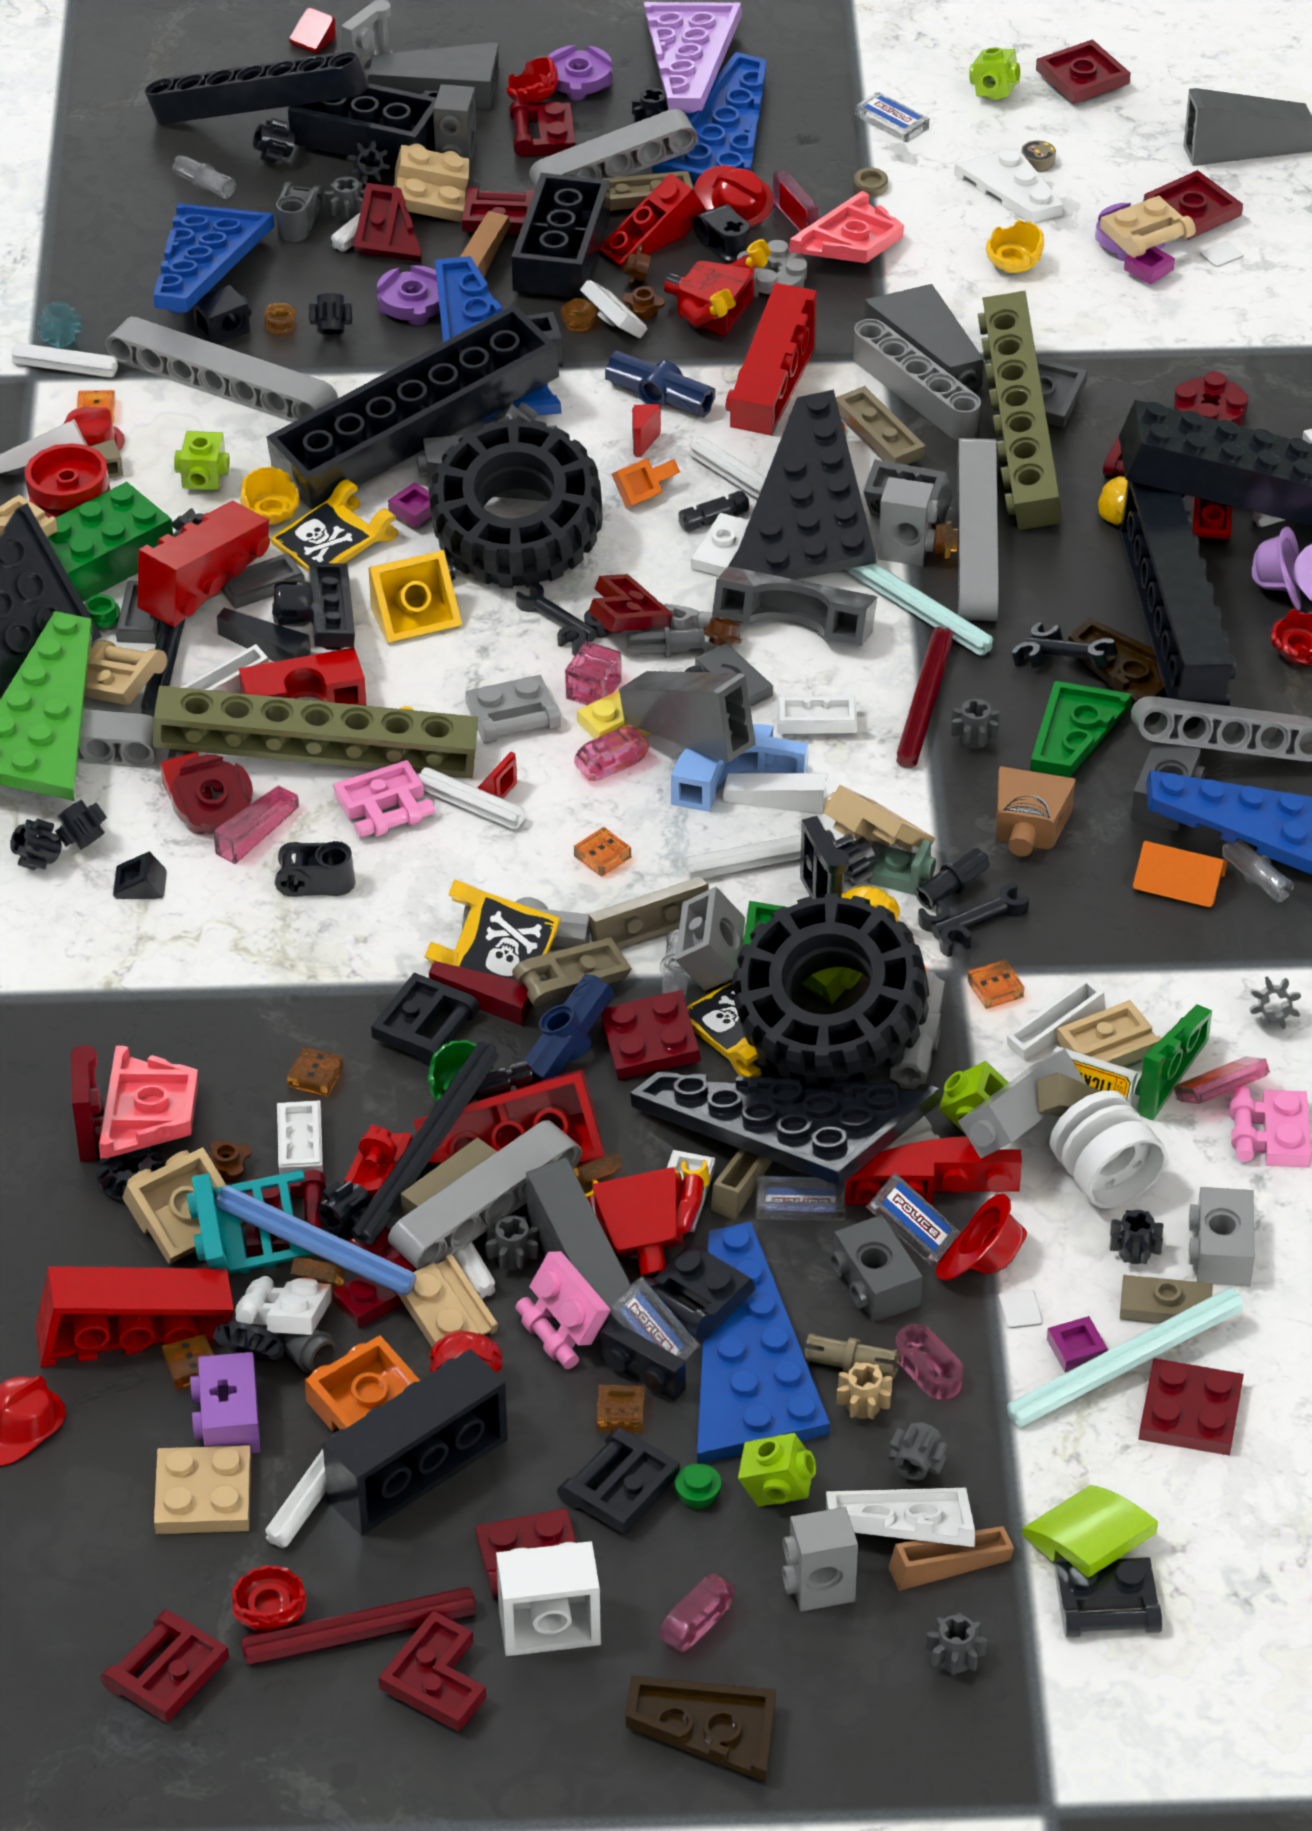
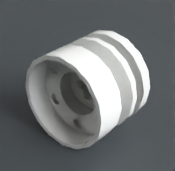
(1108, 1149)

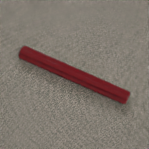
(924, 697)
(356, 1625)

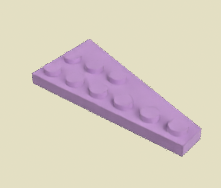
(690, 47)

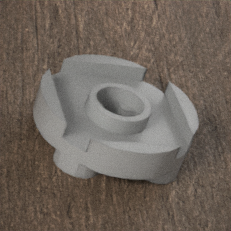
(781, 268)

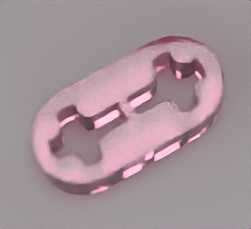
(611, 753)
(934, 1357)
(697, 1612)

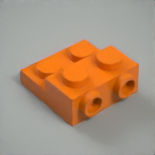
(357, 1383)

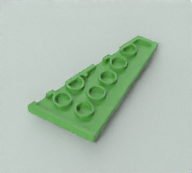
(46, 710)

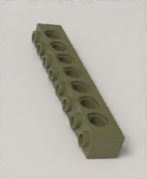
(1021, 409)
(313, 731)

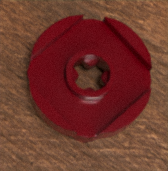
(1212, 398)
(205, 772)

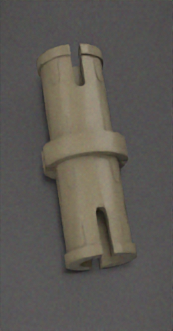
(846, 1354)

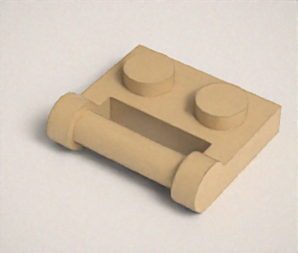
(1146, 226)
(120, 672)

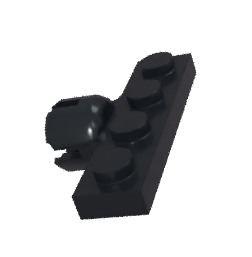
(321, 601)

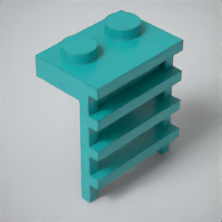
(222, 1234)

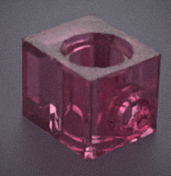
(593, 673)

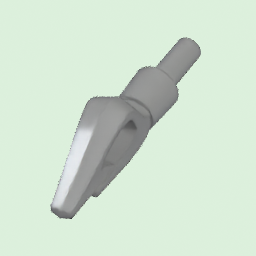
(688, 617)

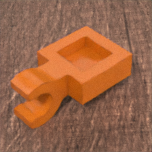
(642, 481)

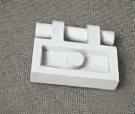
(287, 1309)

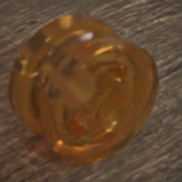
(280, 311)

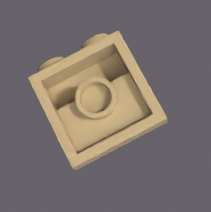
(432, 181)
(869, 819)
(161, 1202)

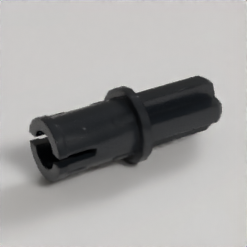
(952, 878)

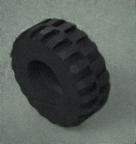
(507, 459)
(819, 937)

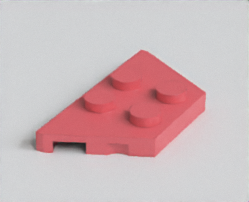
(850, 232)
(146, 1103)

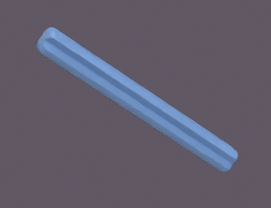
(316, 1240)

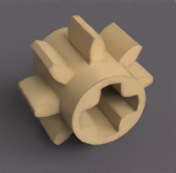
(864, 1390)

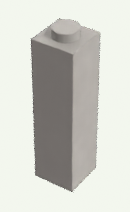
(1014, 1106)

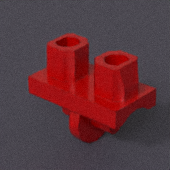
(376, 1157)

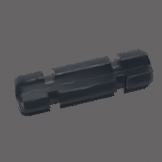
(708, 511)
(502, 1079)

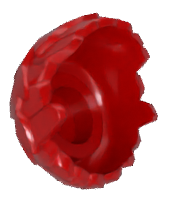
(535, 82)
(1294, 637)
(460, 1341)
(268, 1598)

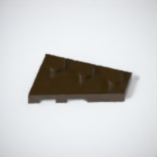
(1131, 669)
(706, 1719)

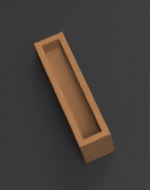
(487, 240)
(926, 1562)

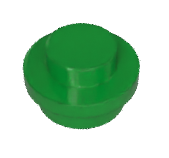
(103, 610)
(698, 1485)

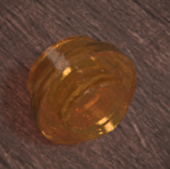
(578, 314)
(946, 539)

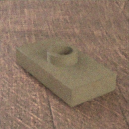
(1159, 1298)

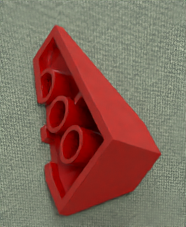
(512, 1113)

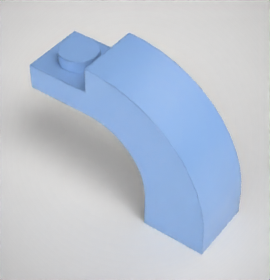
(700, 776)

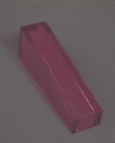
(253, 824)

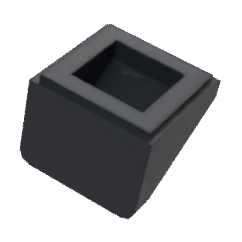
(140, 878)

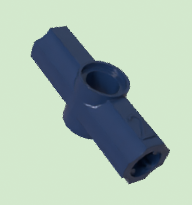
(660, 383)
(567, 1028)

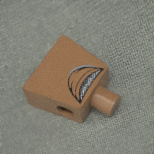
(1032, 809)

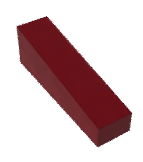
(494, 993)

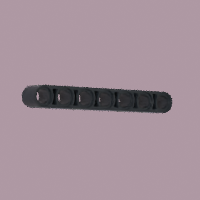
(257, 87)

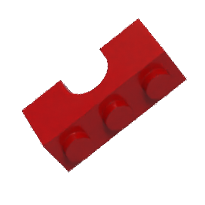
(325, 676)

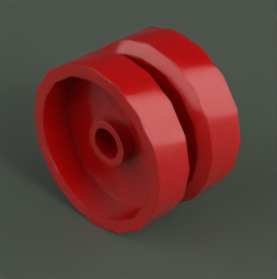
(65, 477)

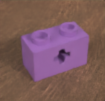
(227, 1401)

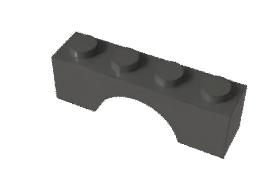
(760, 596)

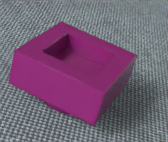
(1150, 266)
(411, 505)
(1075, 1342)

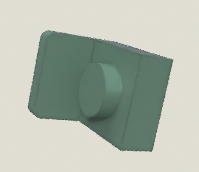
(904, 869)

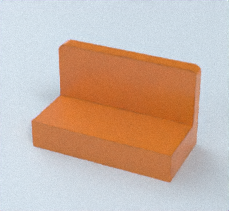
(1179, 874)

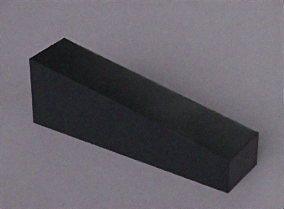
(274, 640)

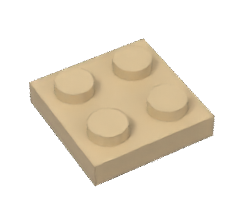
(202, 1489)

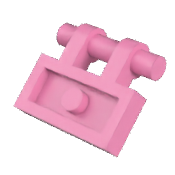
(380, 790)
(1284, 1122)
(571, 1301)

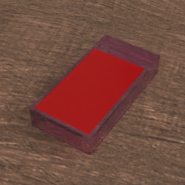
(793, 200)
(1221, 1080)

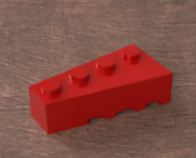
(774, 360)
(199, 561)
(127, 1309)

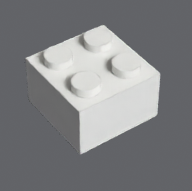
(548, 1598)

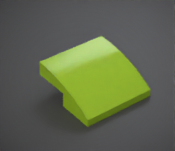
(1091, 1529)

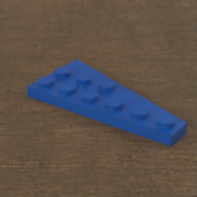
(727, 122)
(203, 250)
(465, 303)
(1263, 817)
(753, 1364)

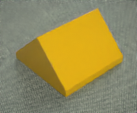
(413, 596)

